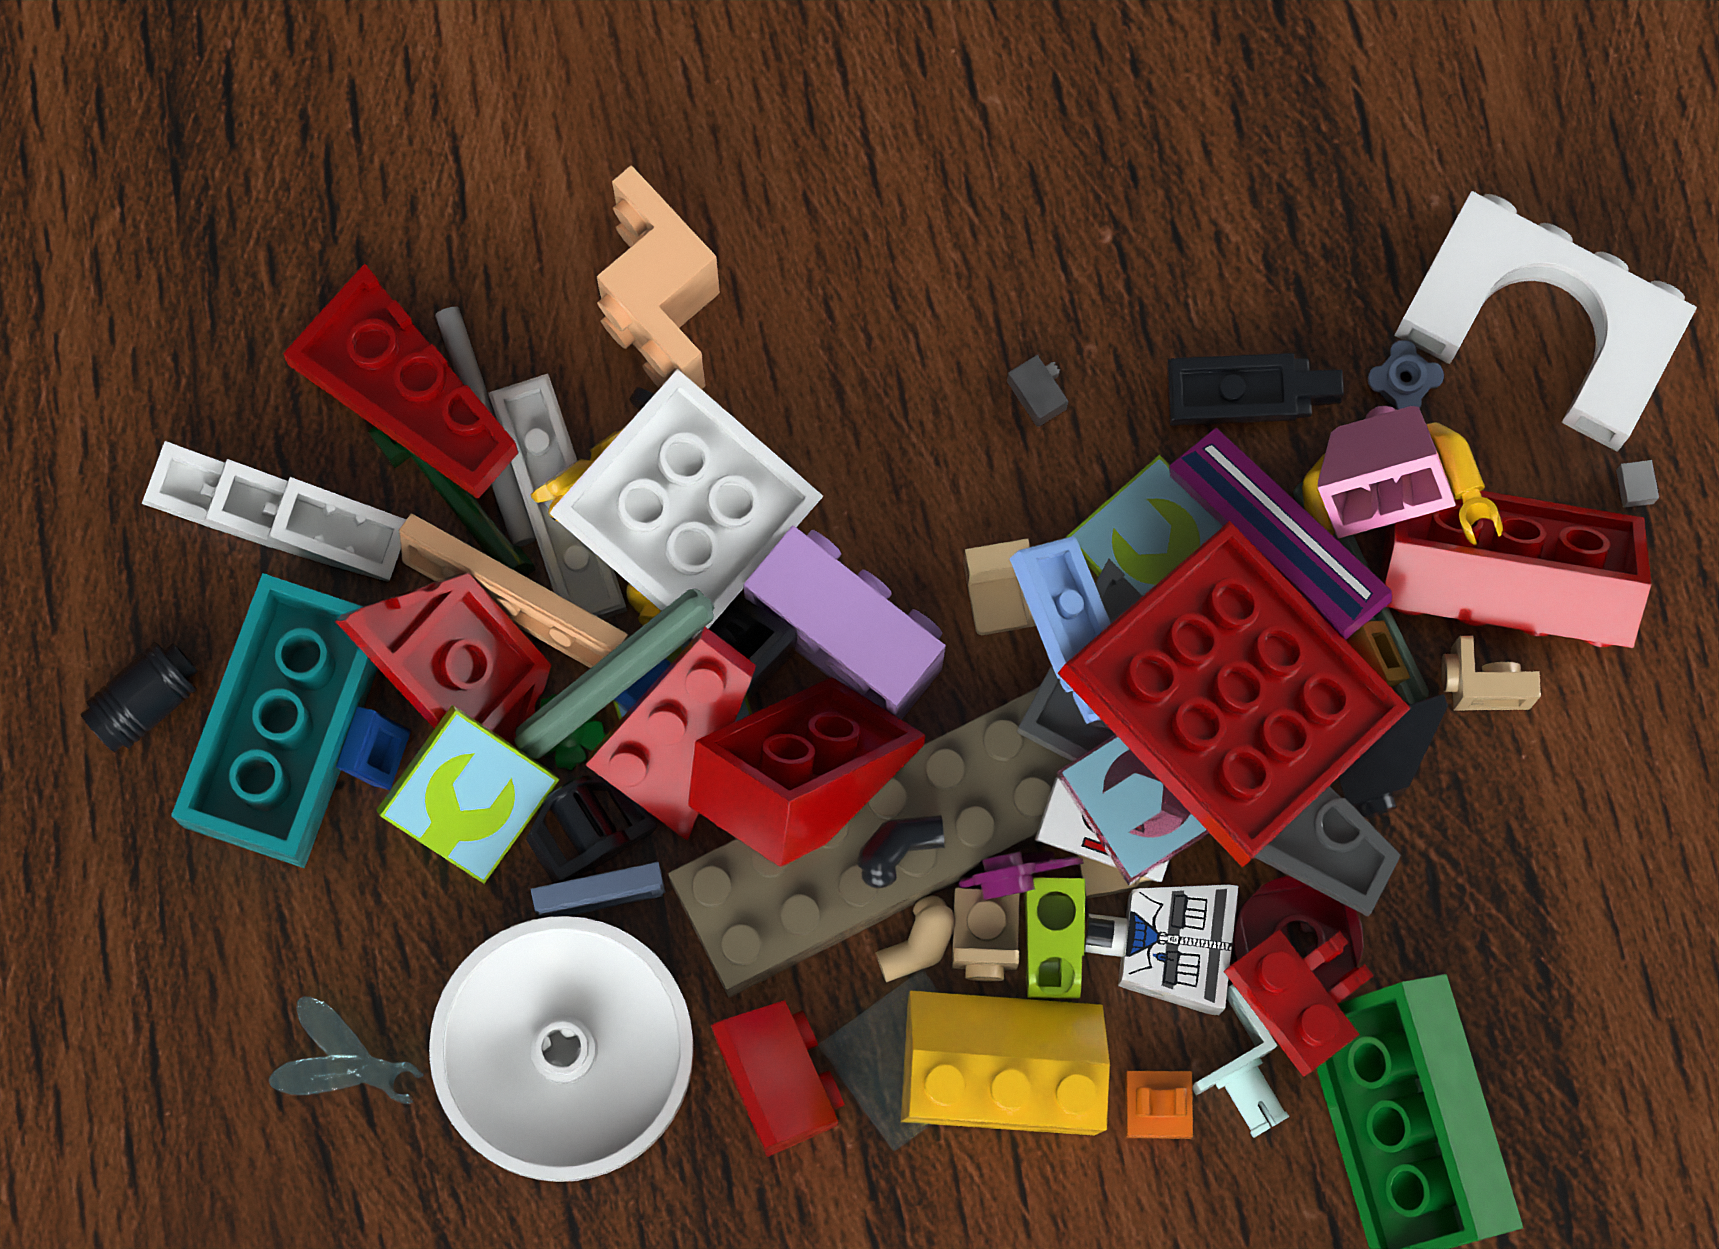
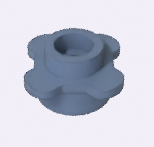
(1405, 359)

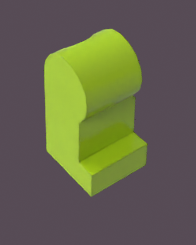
(1055, 937)

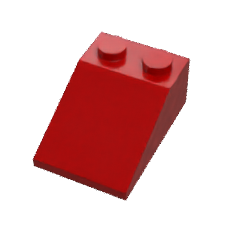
(799, 768)

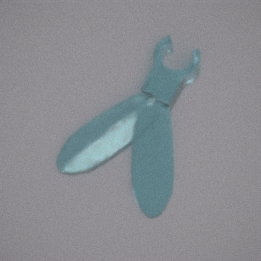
(346, 1062)

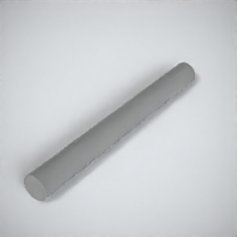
(468, 371)

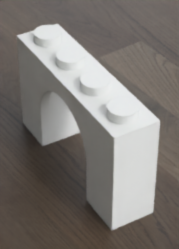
(1632, 319)

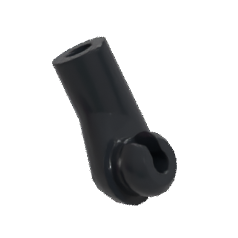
(891, 844)

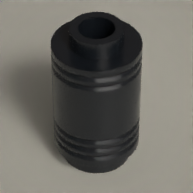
(140, 696)

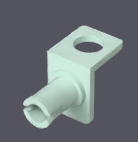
(1243, 1077)

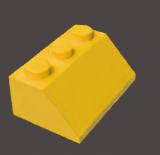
(1005, 1063)

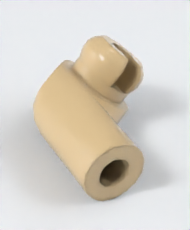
(925, 944)

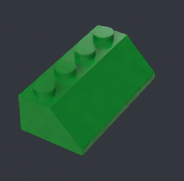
(1416, 1122)

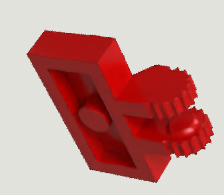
(1294, 1001)

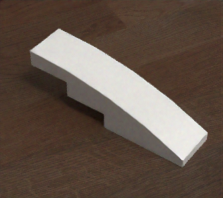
(275, 512)

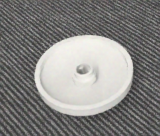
(561, 1048)

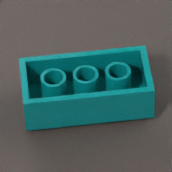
(277, 725)

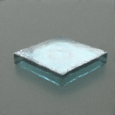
(871, 1060)

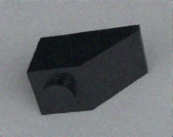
(1391, 761)

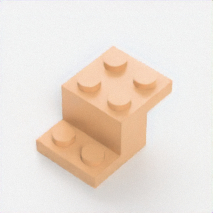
(656, 281)

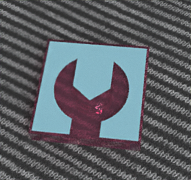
(1129, 809)

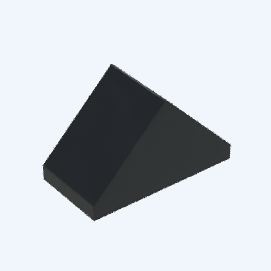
(757, 637)

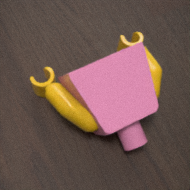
(1392, 472)

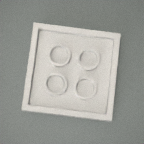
(685, 499)

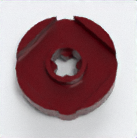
(1294, 902)

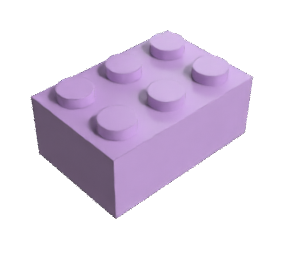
(847, 622)

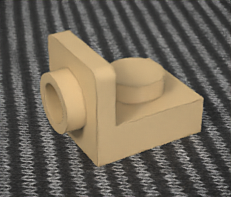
(1495, 688)
(985, 934)

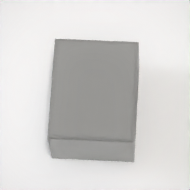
(1637, 483)

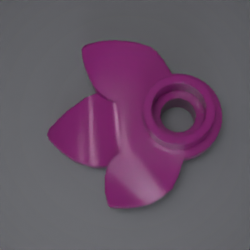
(1014, 871)

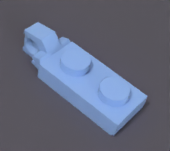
(1061, 603)

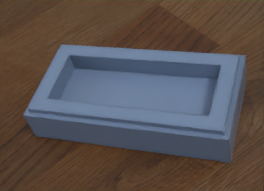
(599, 891)

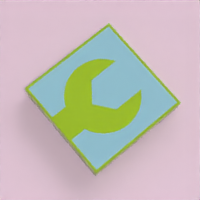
(1145, 528)
(467, 794)

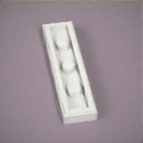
(537, 426)

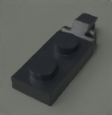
(1247, 389)

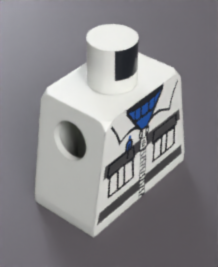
(1172, 943)

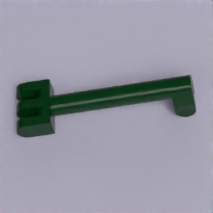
(462, 504)

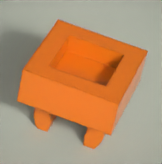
(1159, 1104)

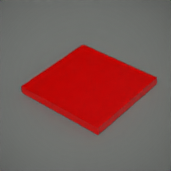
(1234, 692)

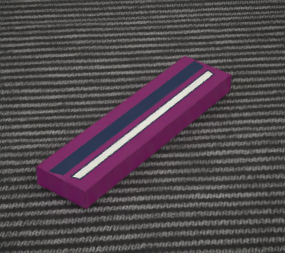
(1285, 533)

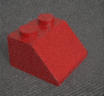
(776, 1075)

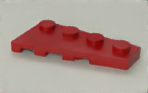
(391, 376)

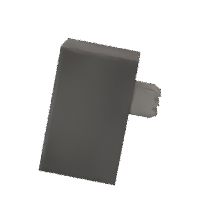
(1037, 390)

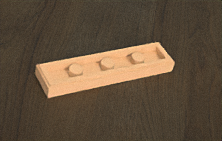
(523, 600)

